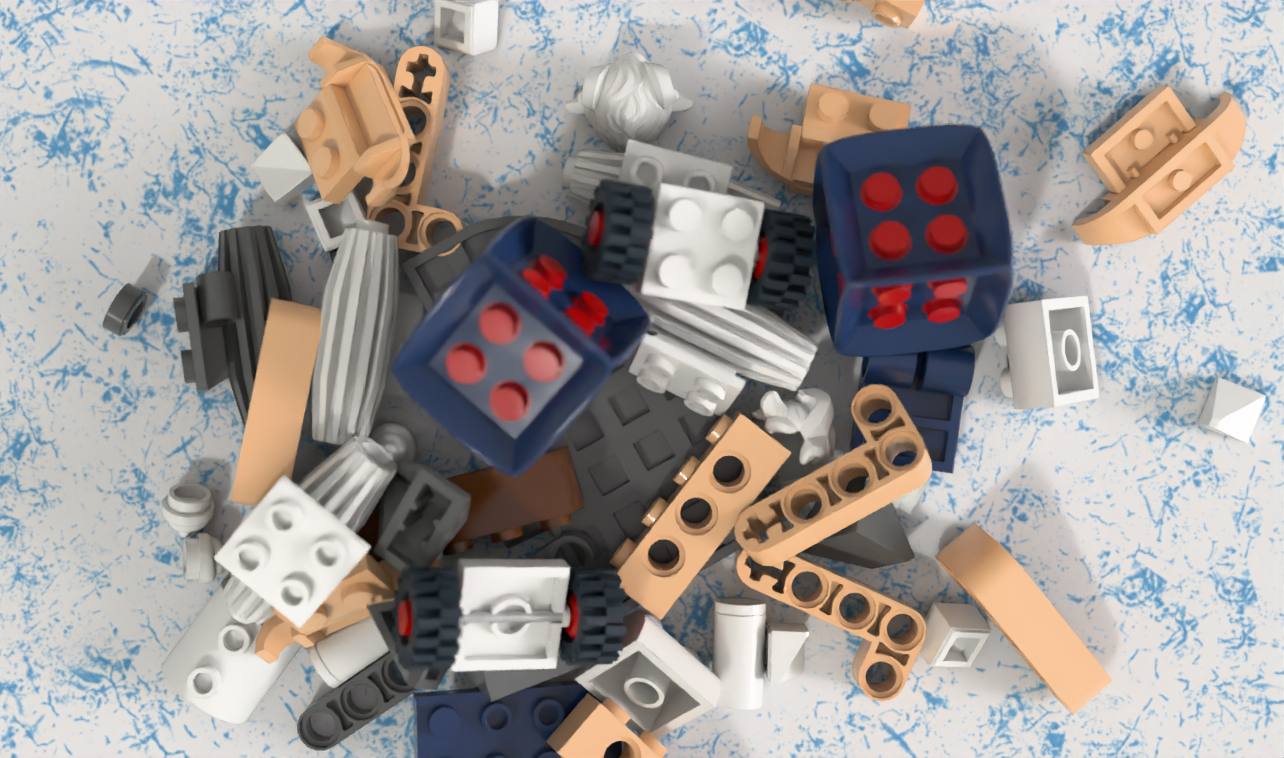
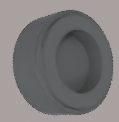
(125, 310)

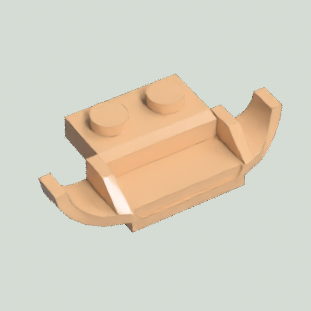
(826, 118)
(354, 126)
(1158, 165)
(364, 585)

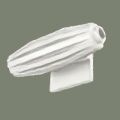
(648, 164)
(360, 333)
(706, 345)
(305, 535)

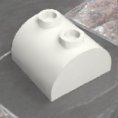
(1048, 353)
(218, 664)
(653, 679)

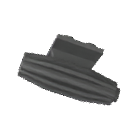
(234, 348)

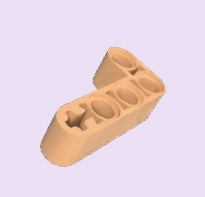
(411, 199)
(277, 399)
(829, 484)
(1024, 617)
(869, 623)

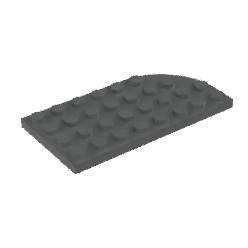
(621, 443)

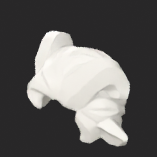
(628, 100)
(803, 428)

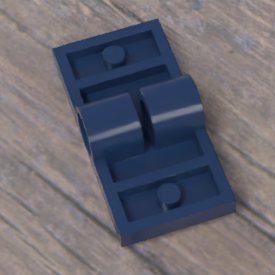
(932, 393)
(515, 726)

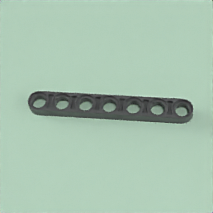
(382, 680)

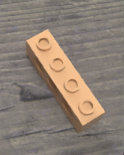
(660, 585)
(596, 726)

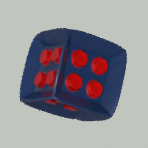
(911, 240)
(518, 346)

